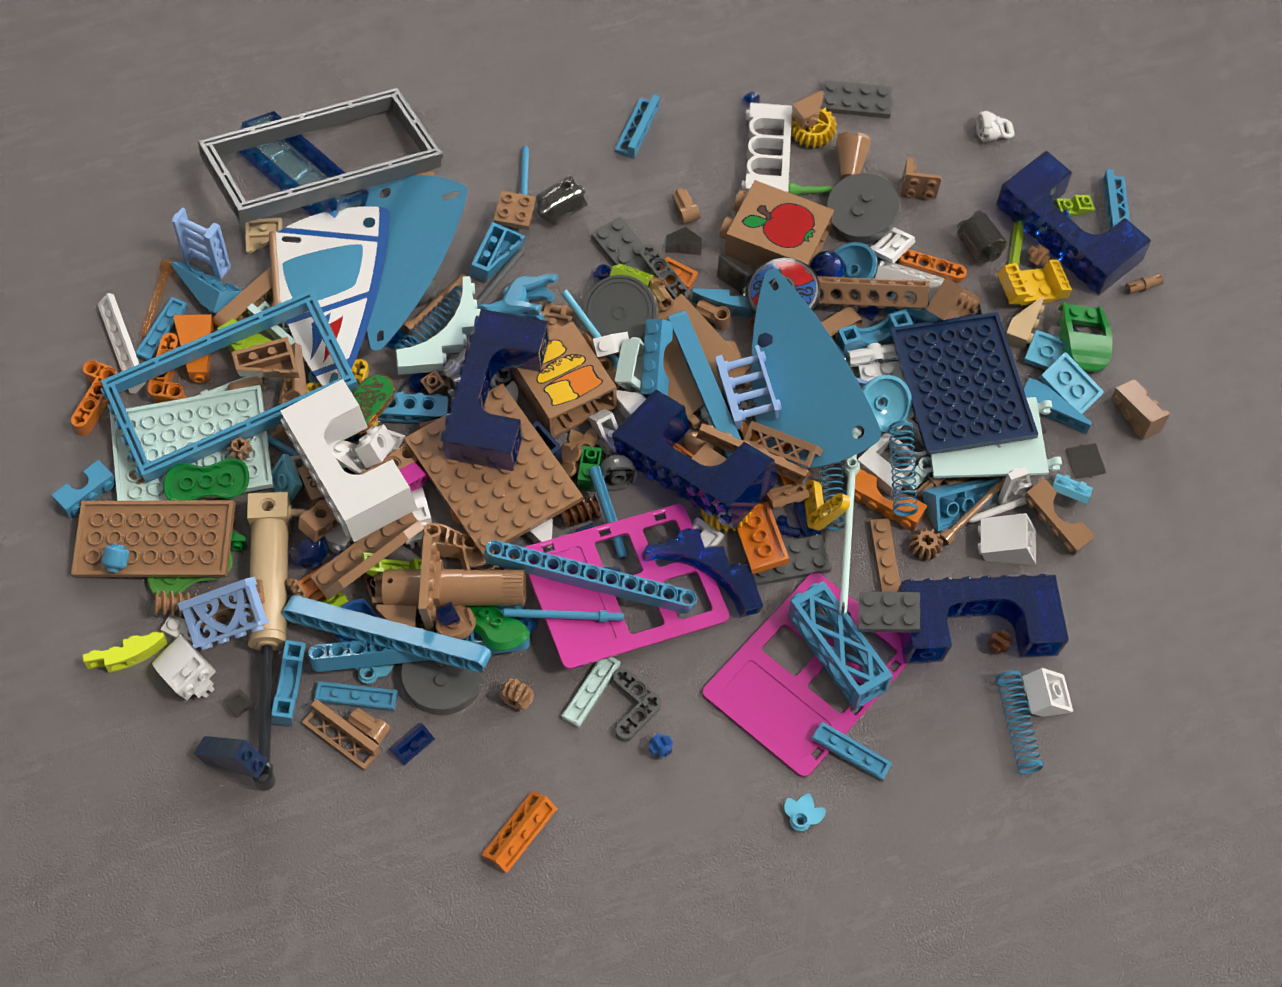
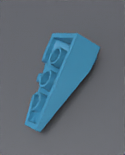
(205, 287)
(952, 501)

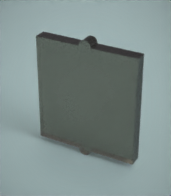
(1085, 460)

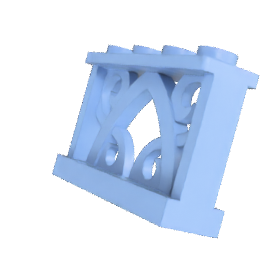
(200, 603)

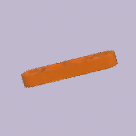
(933, 262)

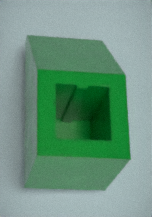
(590, 457)

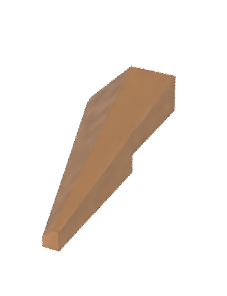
(292, 388)

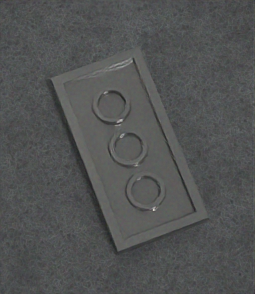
(857, 99)
(622, 245)
(806, 557)

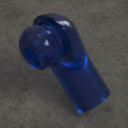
(785, 529)

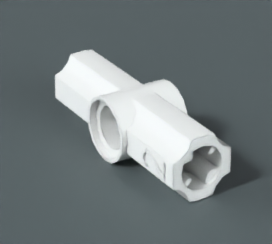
(872, 354)

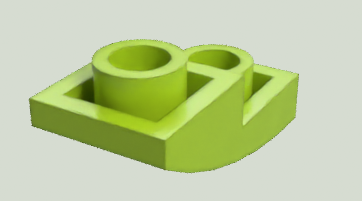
(1076, 206)

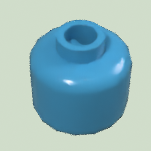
(115, 557)

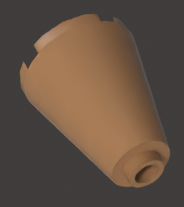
(852, 152)

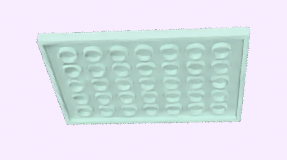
(181, 422)

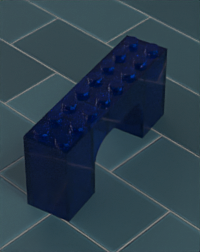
(1092, 258)
(496, 344)
(720, 490)
(1026, 601)

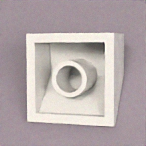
(1047, 693)

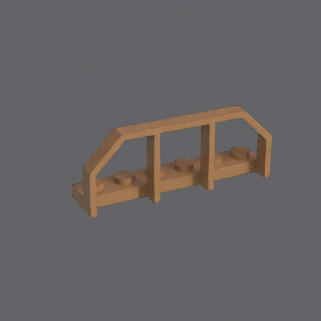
(378, 542)

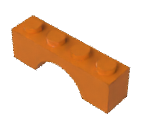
(868, 494)

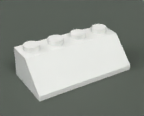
(899, 272)

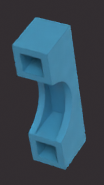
(657, 336)
(857, 338)
(289, 683)

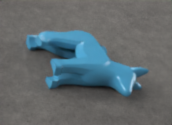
(519, 293)

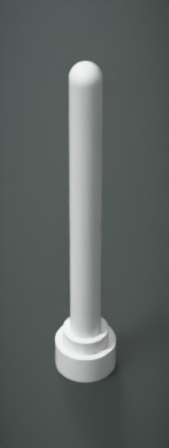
(997, 510)

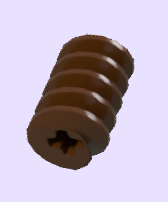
(580, 511)

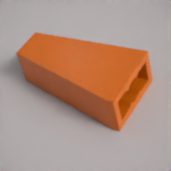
(192, 328)

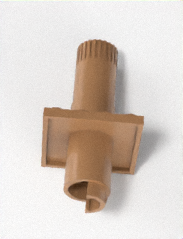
(436, 586)

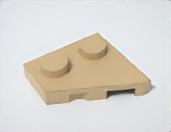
(258, 232)

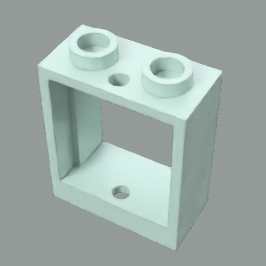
(631, 350)

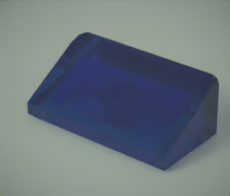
(800, 512)
(411, 743)

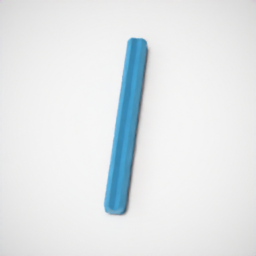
(607, 508)

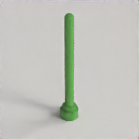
(796, 190)

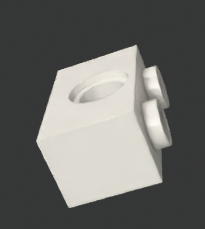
(374, 445)

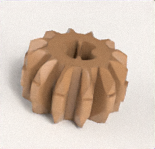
(926, 543)
(516, 694)

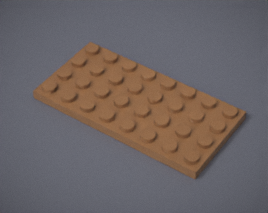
(161, 536)

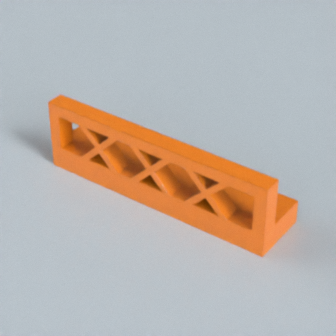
(522, 832)

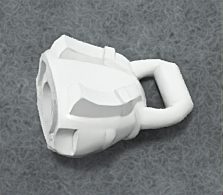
(992, 127)

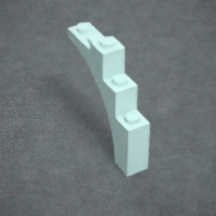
(432, 353)

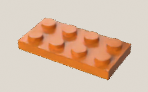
(762, 540)

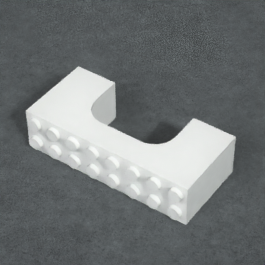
(357, 501)

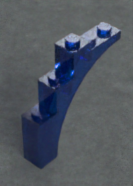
(713, 561)

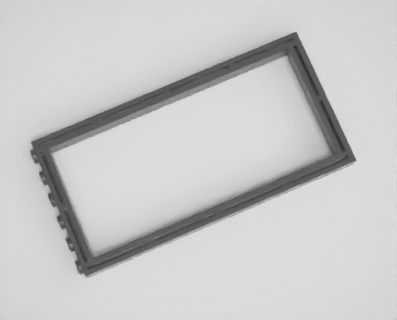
(246, 211)

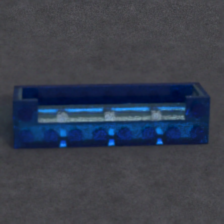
(298, 163)

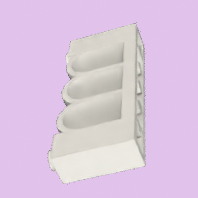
(768, 117)
(881, 469)

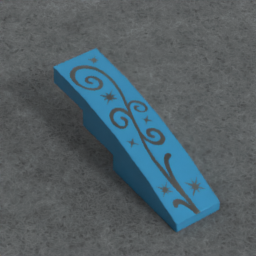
(720, 297)

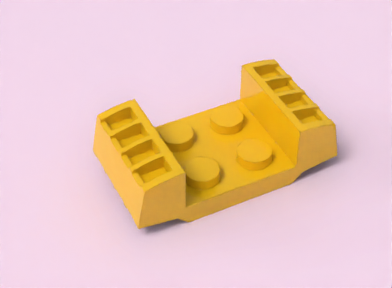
(1029, 285)

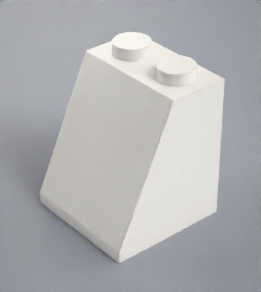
(1008, 539)

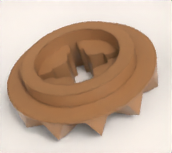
(296, 588)

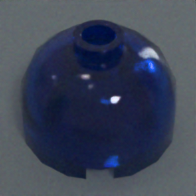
(828, 264)
(309, 553)

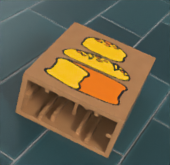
(569, 383)

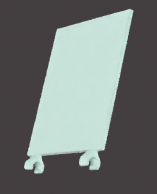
(997, 461)

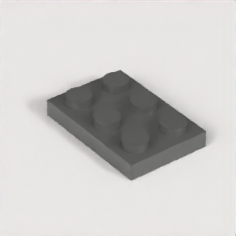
(889, 612)

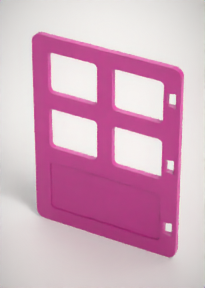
(591, 641)
(779, 706)

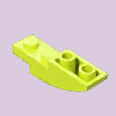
(134, 651)

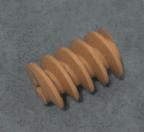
(170, 602)

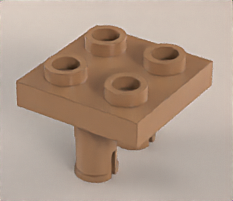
(515, 210)

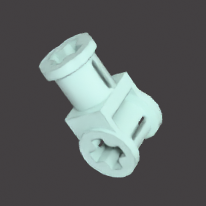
(921, 473)

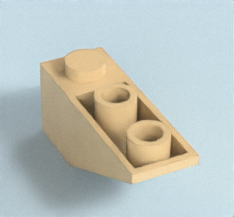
(1022, 324)

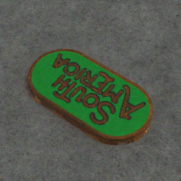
(374, 397)

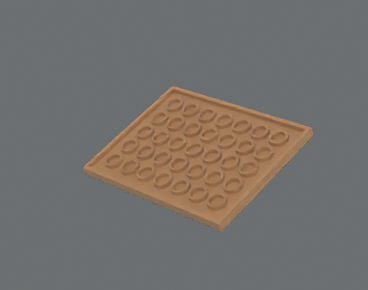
(494, 500)

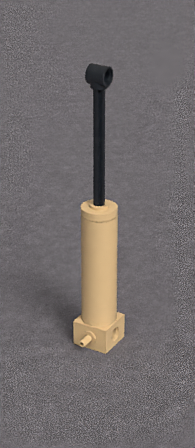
(270, 523)

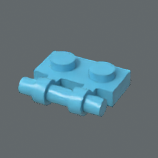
(1072, 488)

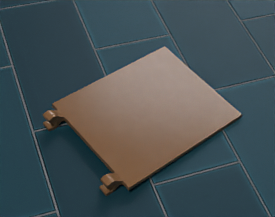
(680, 380)

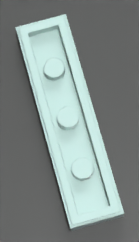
(590, 691)

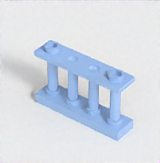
(211, 238)
(729, 382)

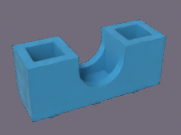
(99, 481)

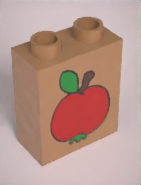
(775, 226)

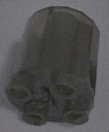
(561, 200)
(981, 237)

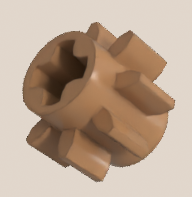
(1038, 254)
(240, 448)

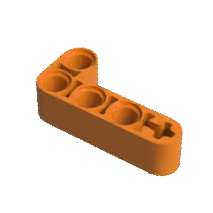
(164, 384)
(84, 419)

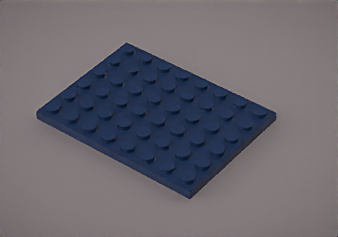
(963, 383)

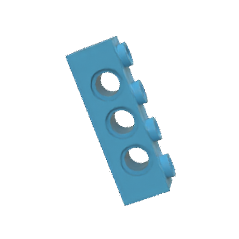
(418, 413)

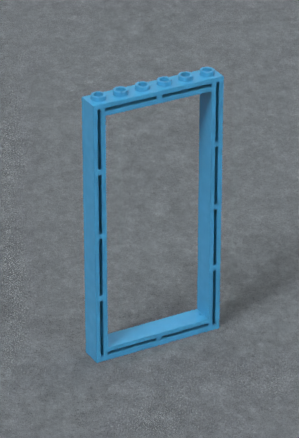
(203, 346)

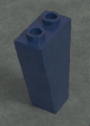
(231, 755)

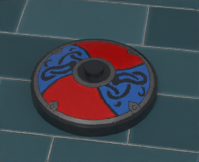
(796, 273)

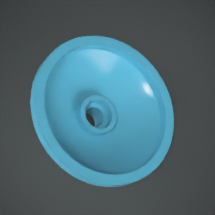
(894, 397)

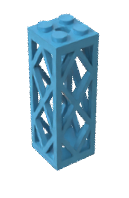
(875, 673)

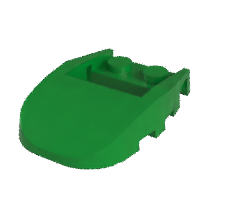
(1088, 350)

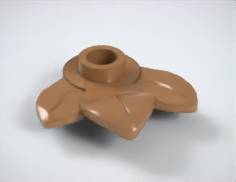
(579, 440)

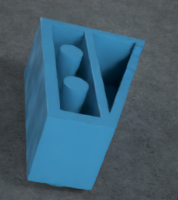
(495, 251)

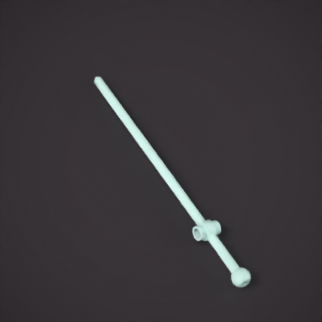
(851, 469)

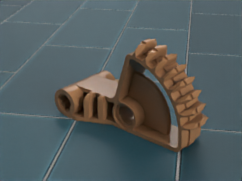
(456, 545)

